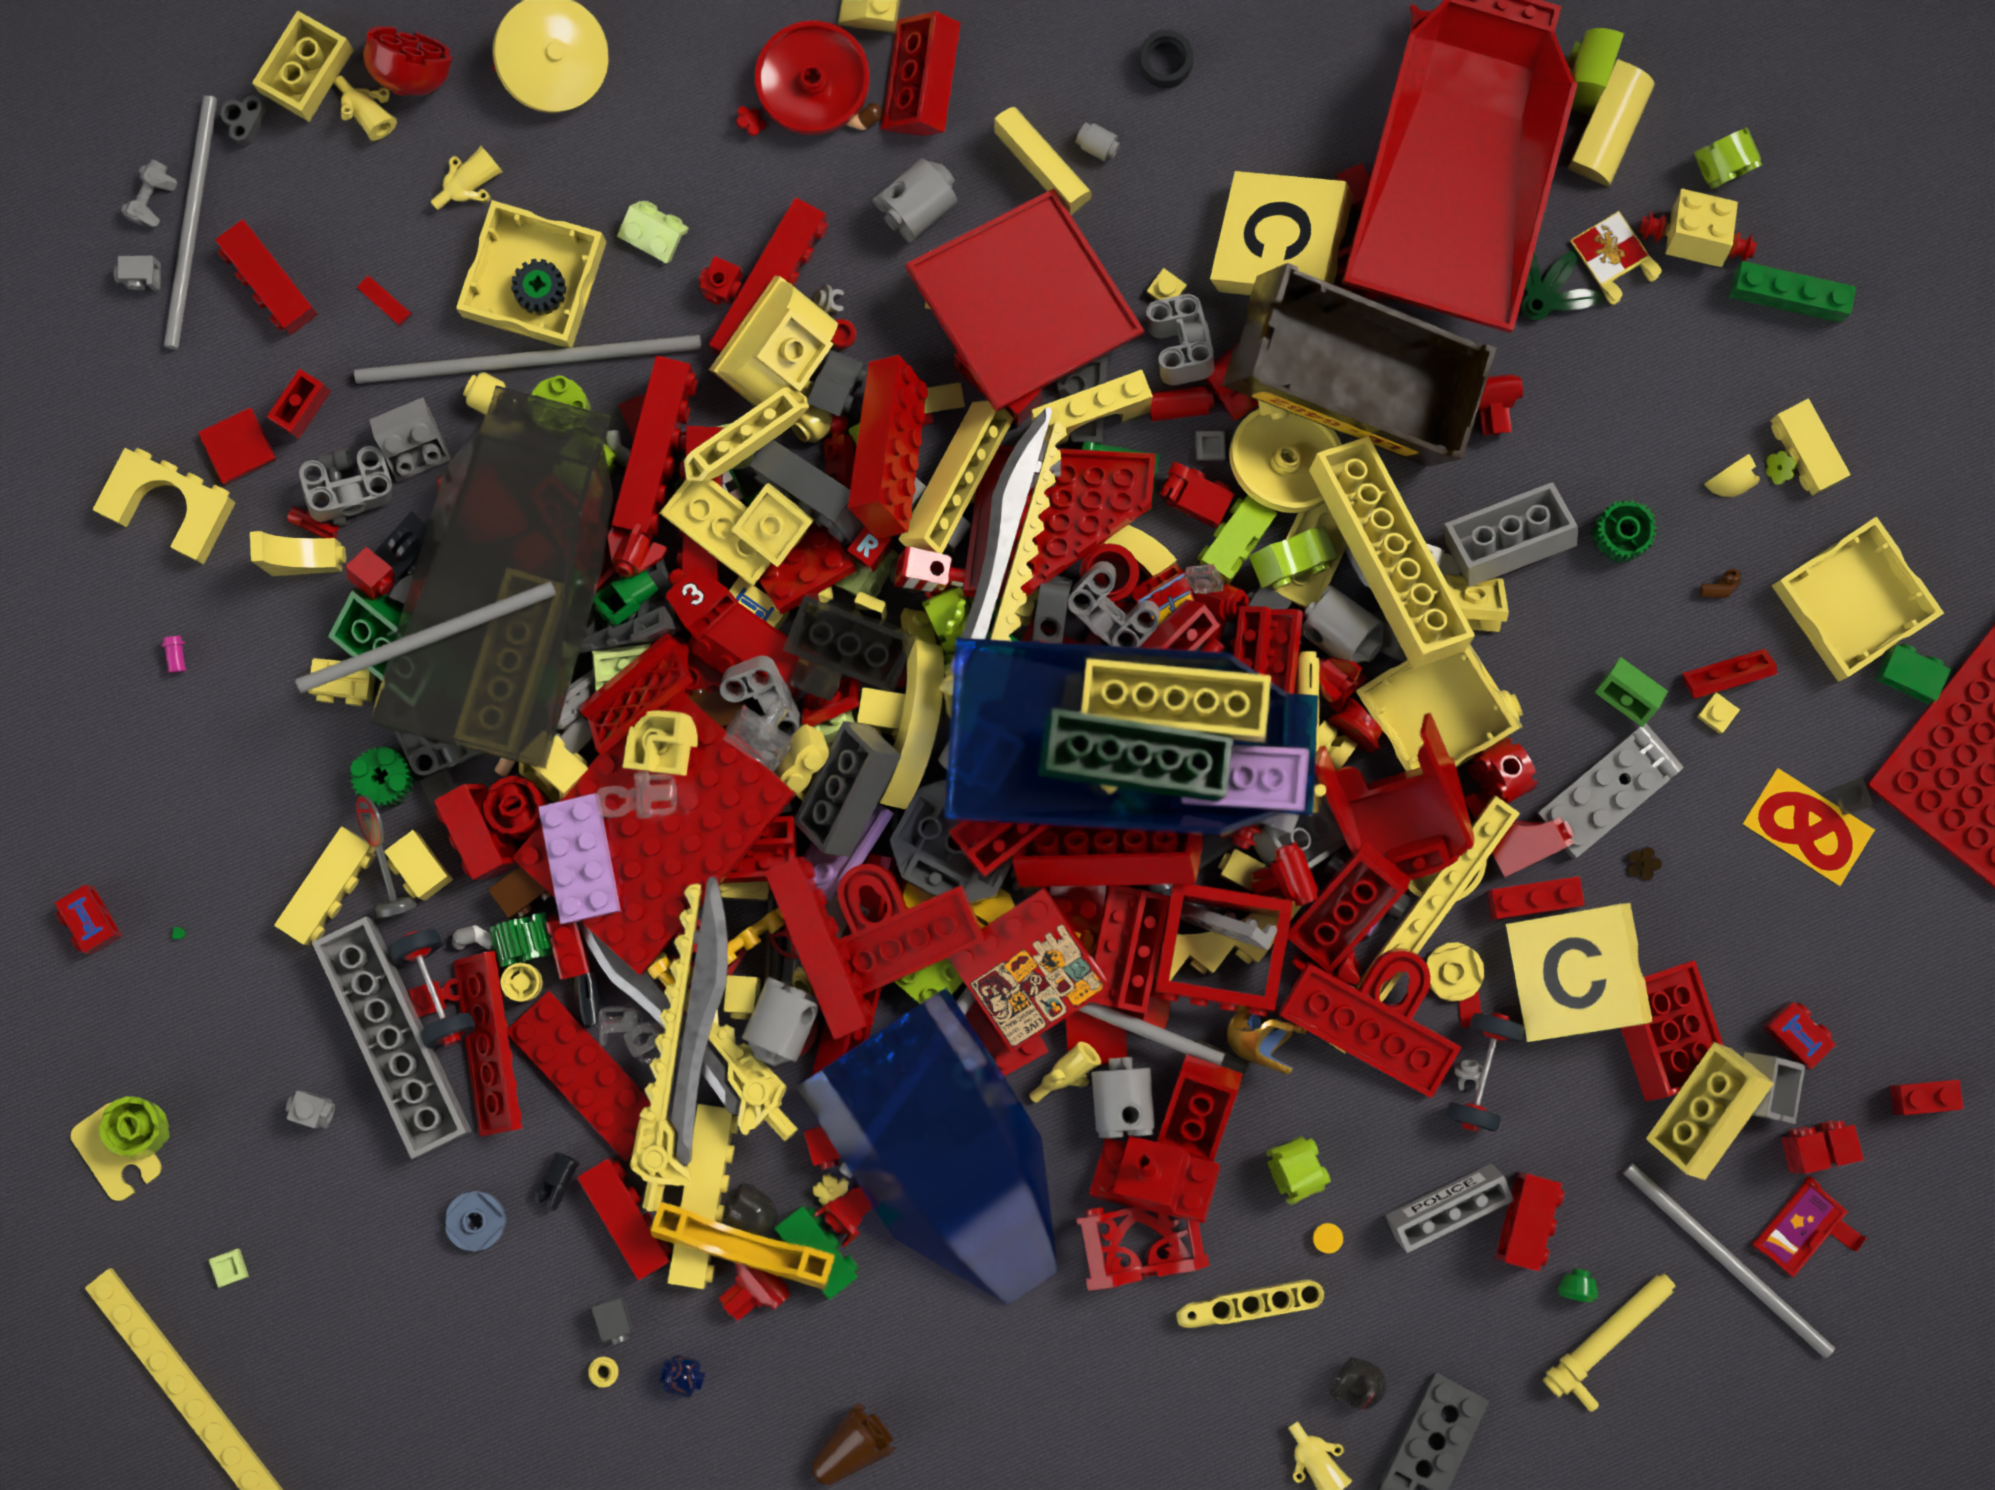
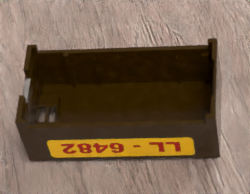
(1359, 367)

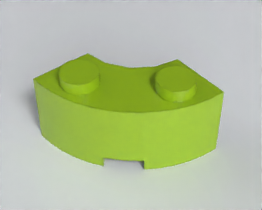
(1293, 557)

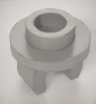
(824, 299)
(1468, 1070)

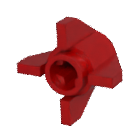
(632, 552)
(1339, 680)

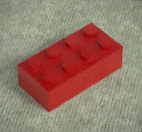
(1348, 907)

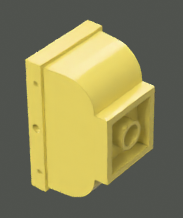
(776, 344)

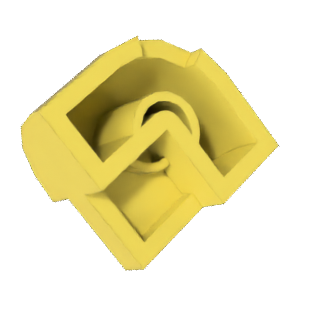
(661, 743)

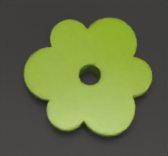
(1780, 467)

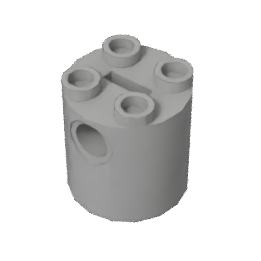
(917, 198)
(1342, 627)
(780, 1022)
(1119, 1090)

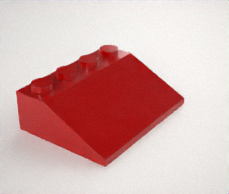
(1680, 1033)

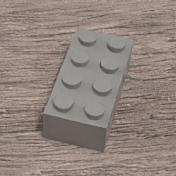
(1511, 534)

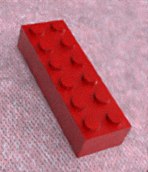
(654, 446)
(888, 447)
(1108, 857)

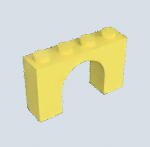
(1123, 396)
(137, 475)

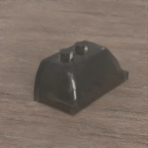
(849, 641)

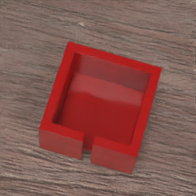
(1815, 1149)

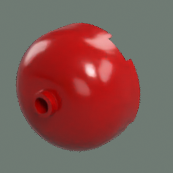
(400, 66)

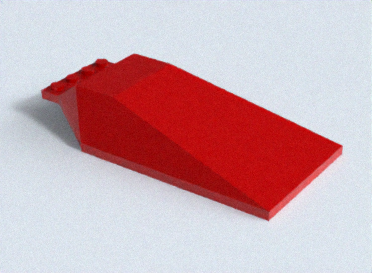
(1466, 161)

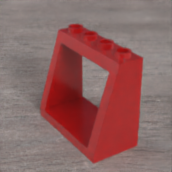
(1229, 900)

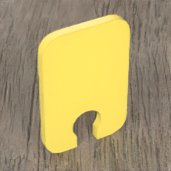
(106, 1164)

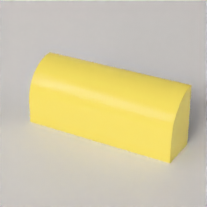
(1612, 123)
(1041, 159)

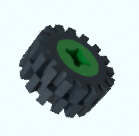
(545, 294)

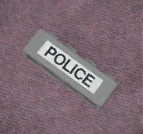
(1449, 1207)

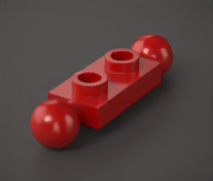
(839, 451)

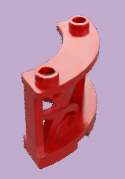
(1111, 1273)

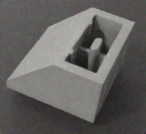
(409, 439)

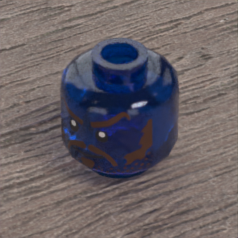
(681, 1376)

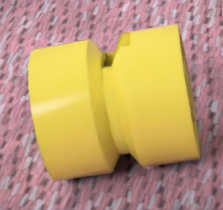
(1337, 746)
(521, 982)

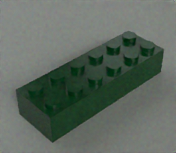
(1135, 755)

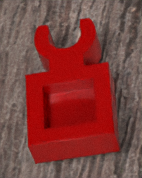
(423, 1001)

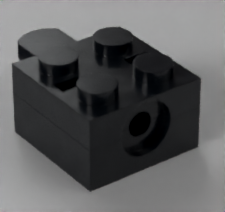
(403, 546)

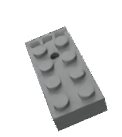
(1598, 798)

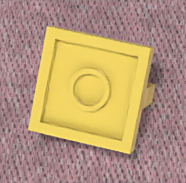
(773, 525)
(1482, 603)

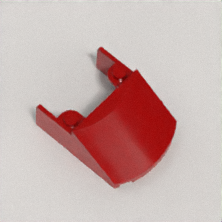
(1409, 817)

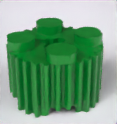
(1609, 535)
(397, 783)
(521, 940)

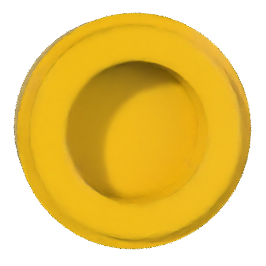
(1327, 1238)

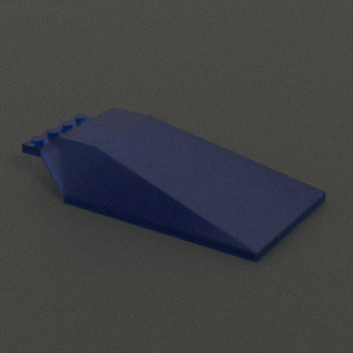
(999, 728)

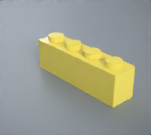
(326, 886)

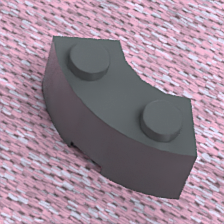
(837, 384)

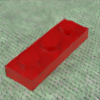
(1729, 673)

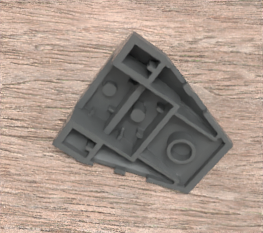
(643, 627)

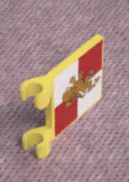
(1612, 251)

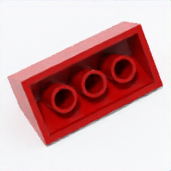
(921, 74)
(741, 637)

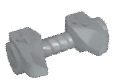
(153, 177)

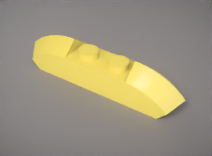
(745, 435)

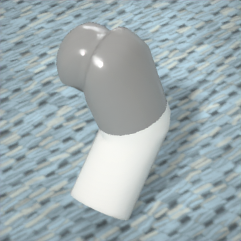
(613, 441)
(469, 935)

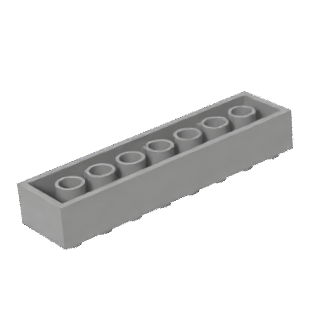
(391, 1037)

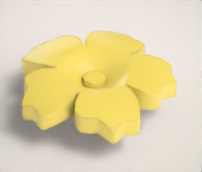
(830, 1188)

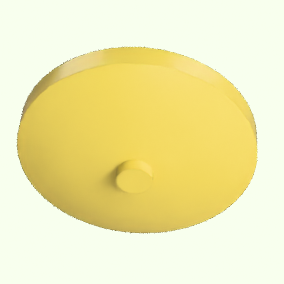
(550, 54)
(1275, 458)

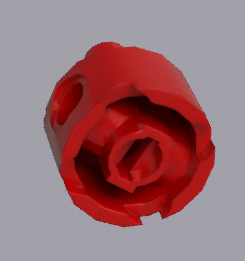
(1503, 771)
(514, 807)

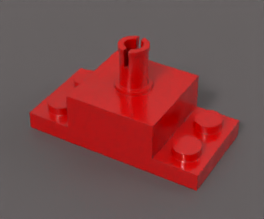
(1155, 1178)

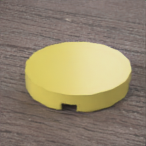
(1455, 972)

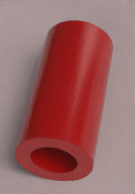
(1180, 403)

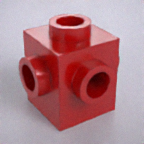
(720, 281)

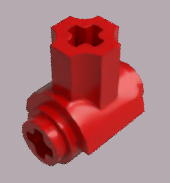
(1496, 402)
(1223, 605)
(1286, 876)
(753, 1289)

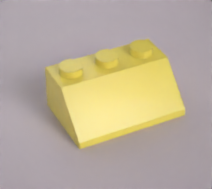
(870, 14)

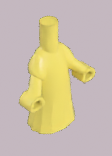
(366, 111)
(466, 177)
(1068, 1070)
(1312, 1454)

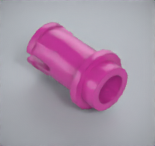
(174, 654)

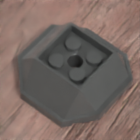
(924, 852)

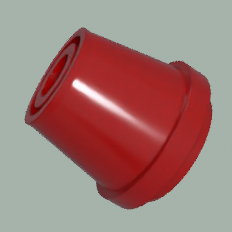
(1124, 563)

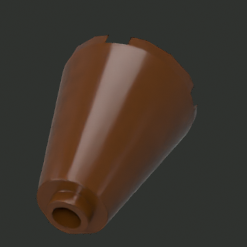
(852, 1447)

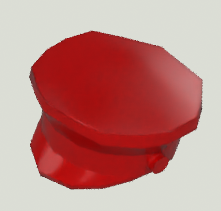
(1357, 725)

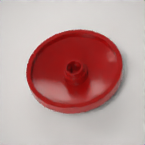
(812, 77)

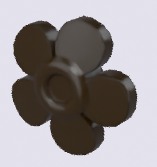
(1644, 863)

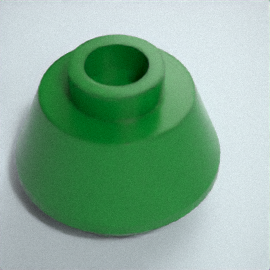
(1578, 1286)

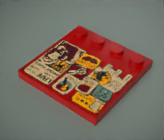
(1030, 970)

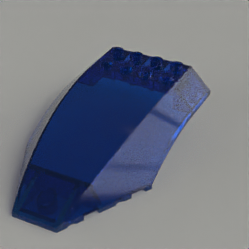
(942, 1148)

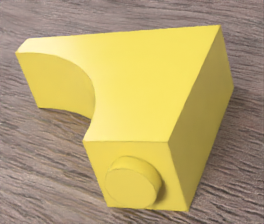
(296, 555)

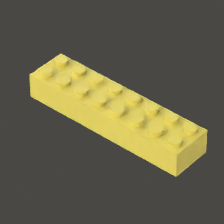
(1391, 552)

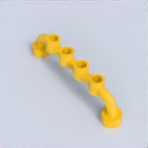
(748, 938)

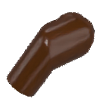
(1724, 587)

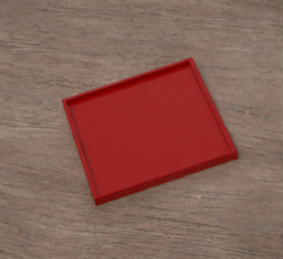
(1024, 299)

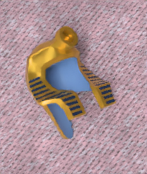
(1258, 1041)

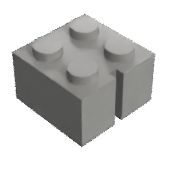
(1783, 1098)

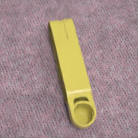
(1204, 1309)

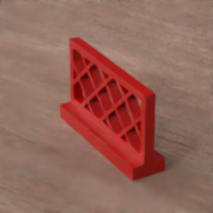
(638, 678)

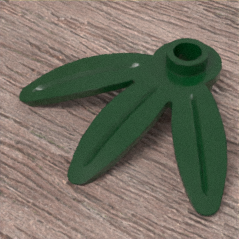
(1546, 291)

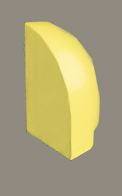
(1734, 479)

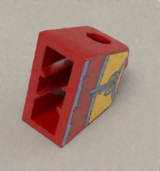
(1165, 589)

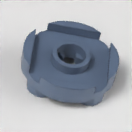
(458, 1221)

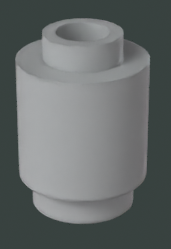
(1097, 141)

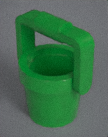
(632, 592)

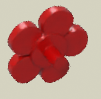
(750, 120)

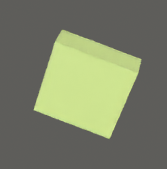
(228, 1267)

